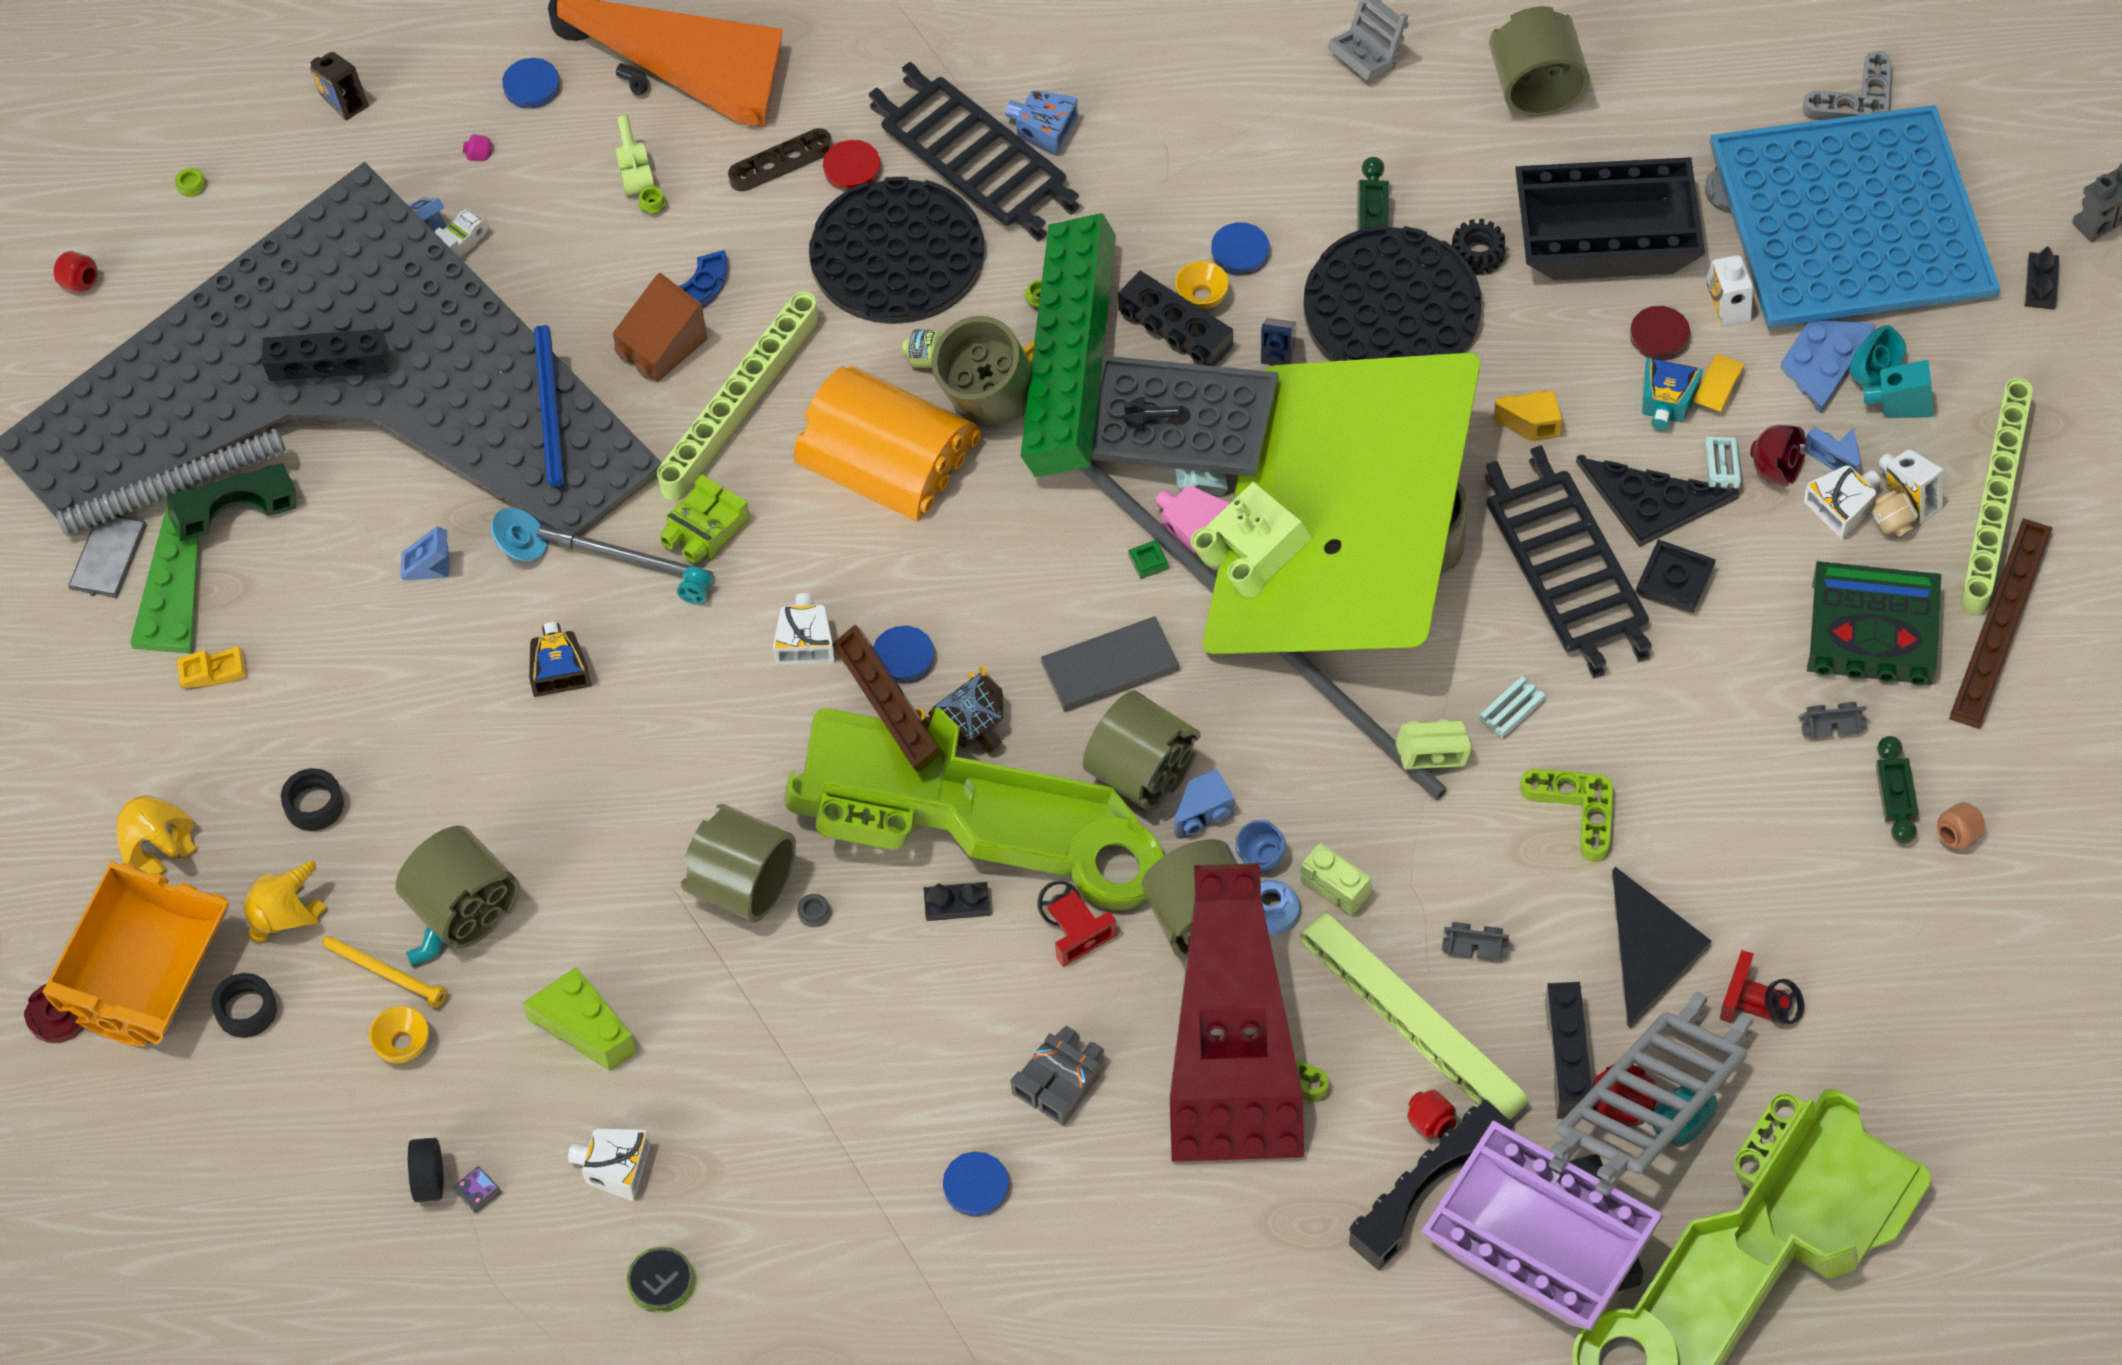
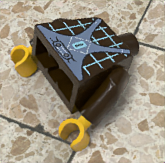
(975, 709)

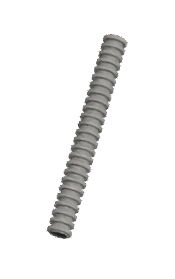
(170, 482)

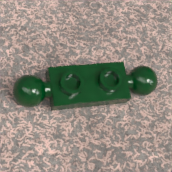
(1372, 195)
(1897, 790)

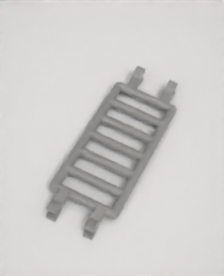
(1620, 1161)

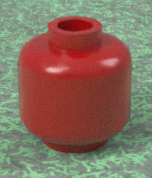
(75, 271)
(1431, 1114)

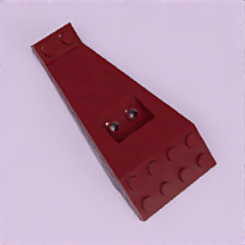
(1236, 1089)

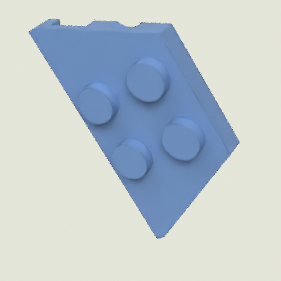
(1823, 357)

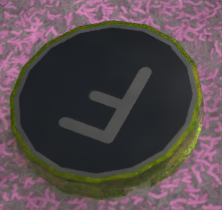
(660, 1279)

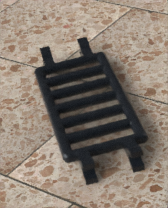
(1020, 212)
(1585, 642)

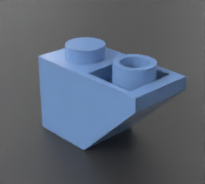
(1203, 803)

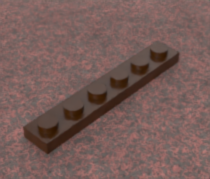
(887, 698)

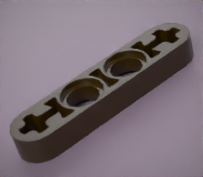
(778, 156)

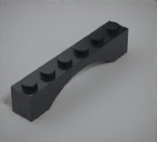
(1380, 1232)

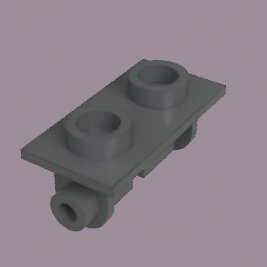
(1845, 717)
(1463, 938)

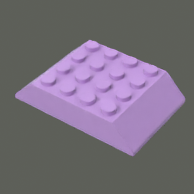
(1540, 1228)

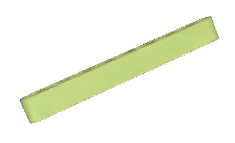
(737, 396)
(1994, 506)
(1412, 1016)

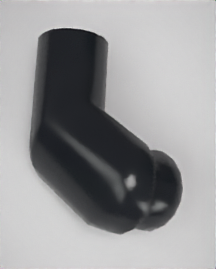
(636, 78)

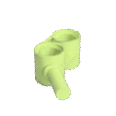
(632, 160)

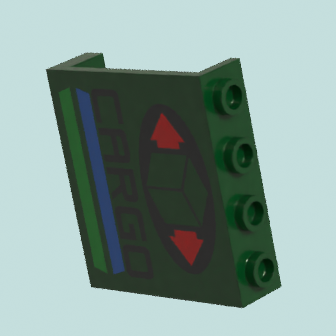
(1874, 623)

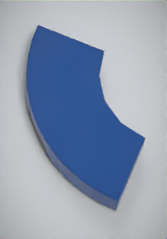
(708, 277)

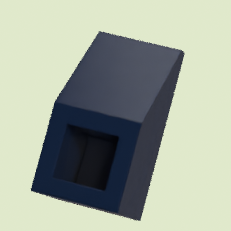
(1277, 341)

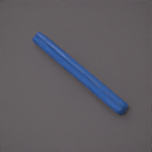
(549, 406)

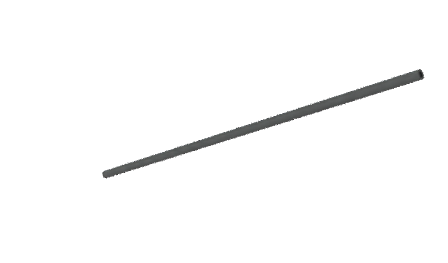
(1296, 659)

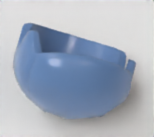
(1261, 844)

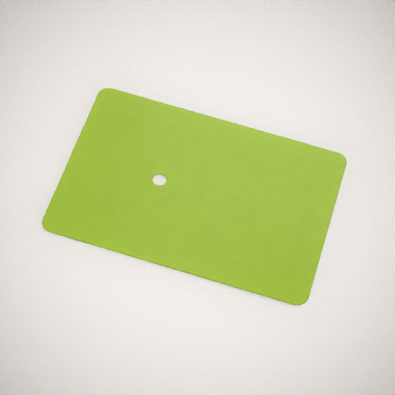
(1363, 460)

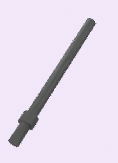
(570, 539)

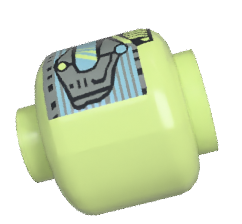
(920, 347)

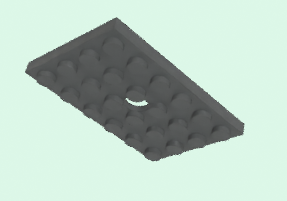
(1225, 409)

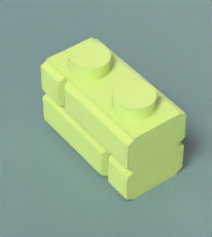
(1433, 744)
(1336, 879)

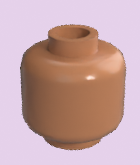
(1960, 825)

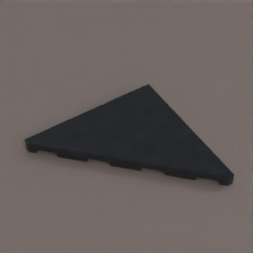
(1650, 500)
(1653, 945)

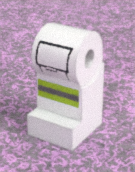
(464, 232)

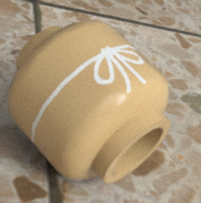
(1894, 513)

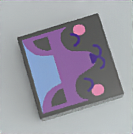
(476, 1189)

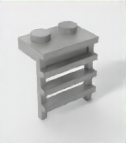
(1366, 48)

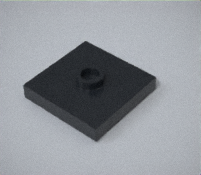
(1675, 576)

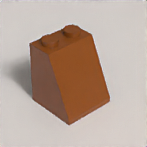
(660, 329)

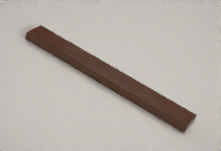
(2000, 623)

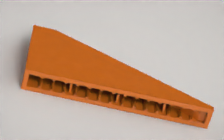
(709, 58)

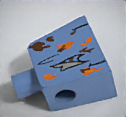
(1044, 119)

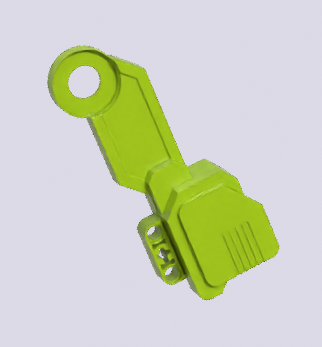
(1001, 814)
(1817, 1198)

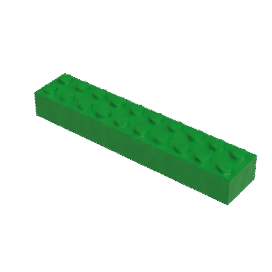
(1068, 346)

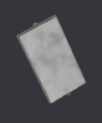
(107, 556)

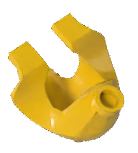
(147, 819)
(274, 906)

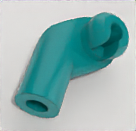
(429, 949)

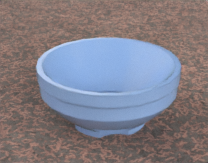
(1284, 914)

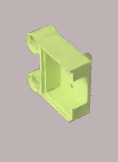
(1256, 531)

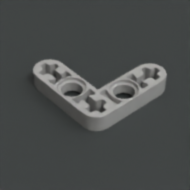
(1868, 99)

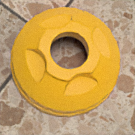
(1202, 276)
(395, 1023)

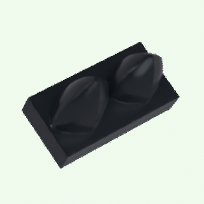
(2041, 279)
(956, 901)

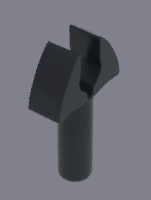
(1146, 413)

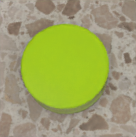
(190, 182)

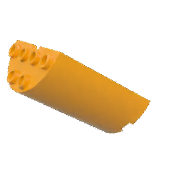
(882, 441)
(134, 954)

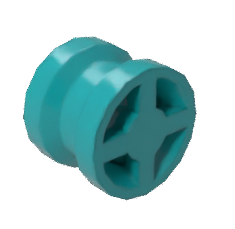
(694, 585)

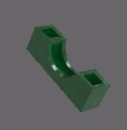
(262, 489)

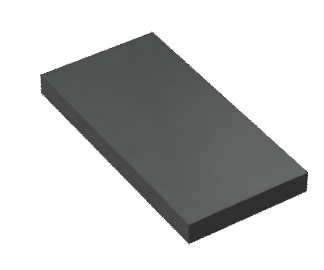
(1109, 663)

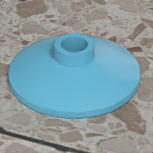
(517, 534)

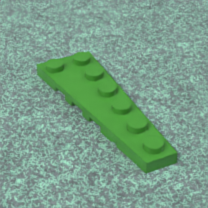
(169, 596)

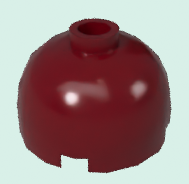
(1778, 454)

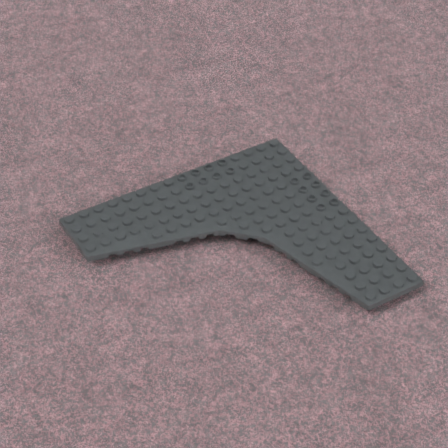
(344, 262)

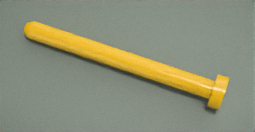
(435, 995)

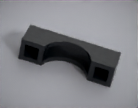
(1569, 1045)

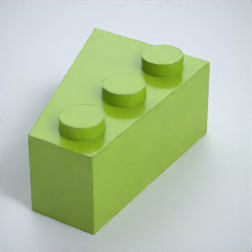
(582, 1018)

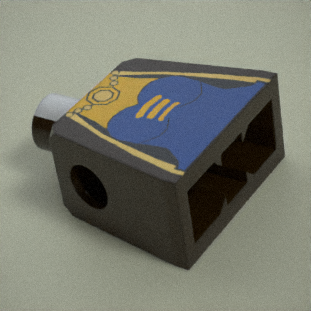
(331, 76)
(556, 662)

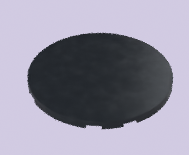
(896, 250)
(1391, 296)

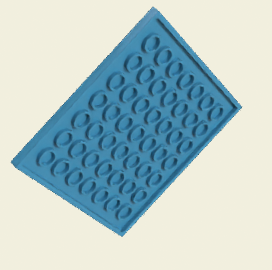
(1853, 216)

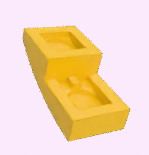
(1718, 382)
(207, 670)

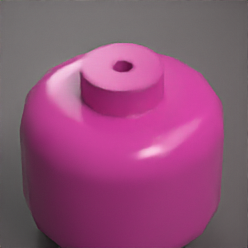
(477, 148)

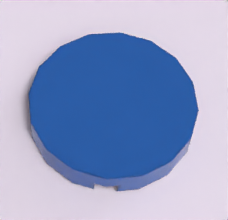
(530, 82)
(1240, 248)
(905, 652)
(975, 1183)

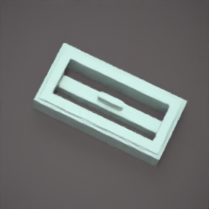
(1722, 478)
(1501, 701)

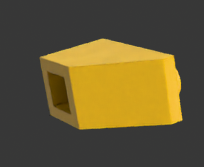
(1530, 415)

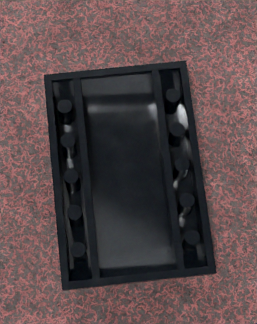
(1610, 218)

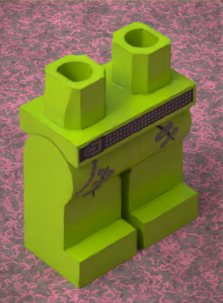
(704, 520)

